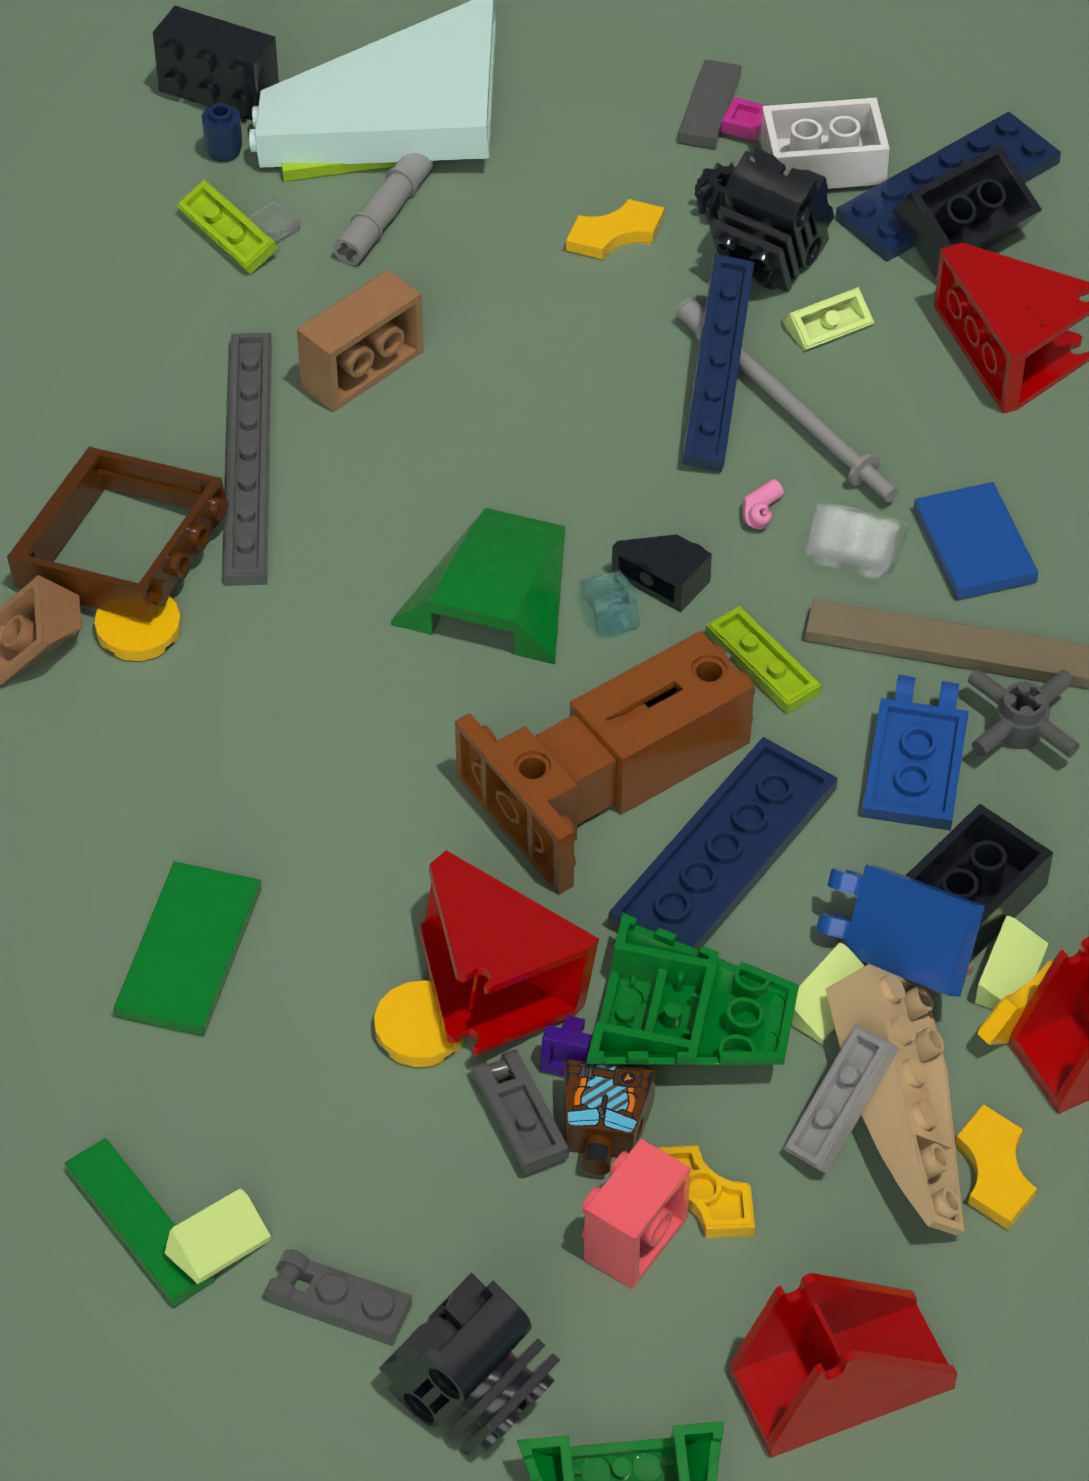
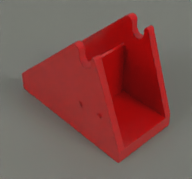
(1011, 321)
(499, 957)
(1055, 1031)
(835, 1360)

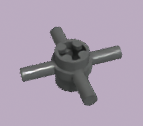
(1023, 714)

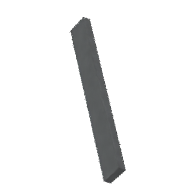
(248, 460)

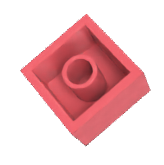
(635, 1212)

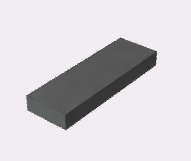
(709, 103)

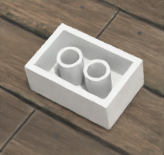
(829, 138)

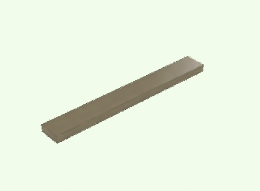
(946, 642)

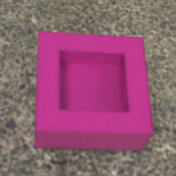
(743, 119)

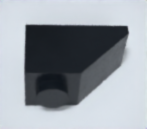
(664, 567)

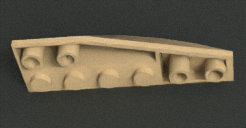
(912, 1103)

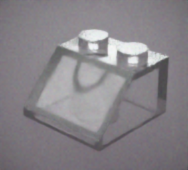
(856, 538)

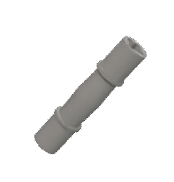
(384, 204)

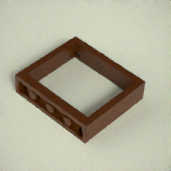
(133, 476)

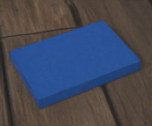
(975, 540)

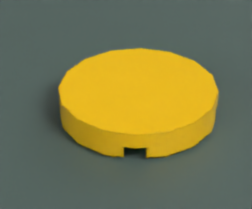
(135, 638)
(411, 1026)

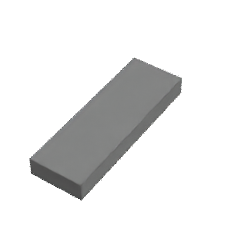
(841, 1098)

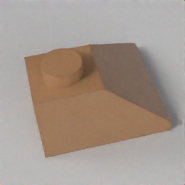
(35, 625)

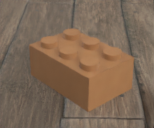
(360, 340)

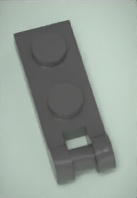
(520, 1112)
(339, 1298)

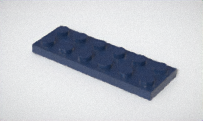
(871, 212)
(727, 845)

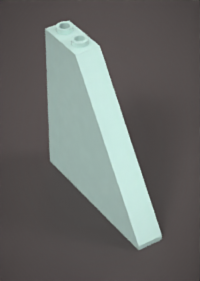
(392, 98)

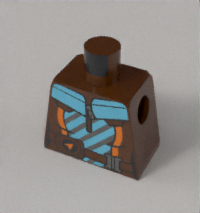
(605, 1110)

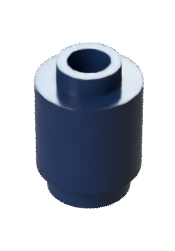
(222, 132)

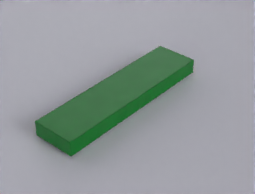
(132, 1216)

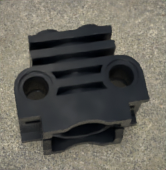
(773, 219)
(468, 1364)

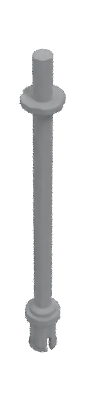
(862, 467)

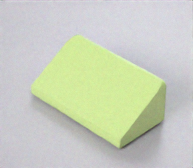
(829, 319)
(1011, 963)
(812, 1007)
(217, 1236)

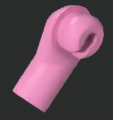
(757, 503)

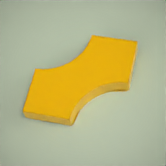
(602, 234)
(1004, 1017)
(991, 1148)
(718, 1203)

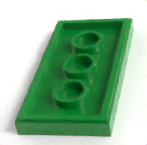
(188, 948)

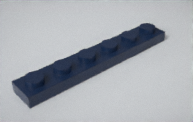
(717, 363)

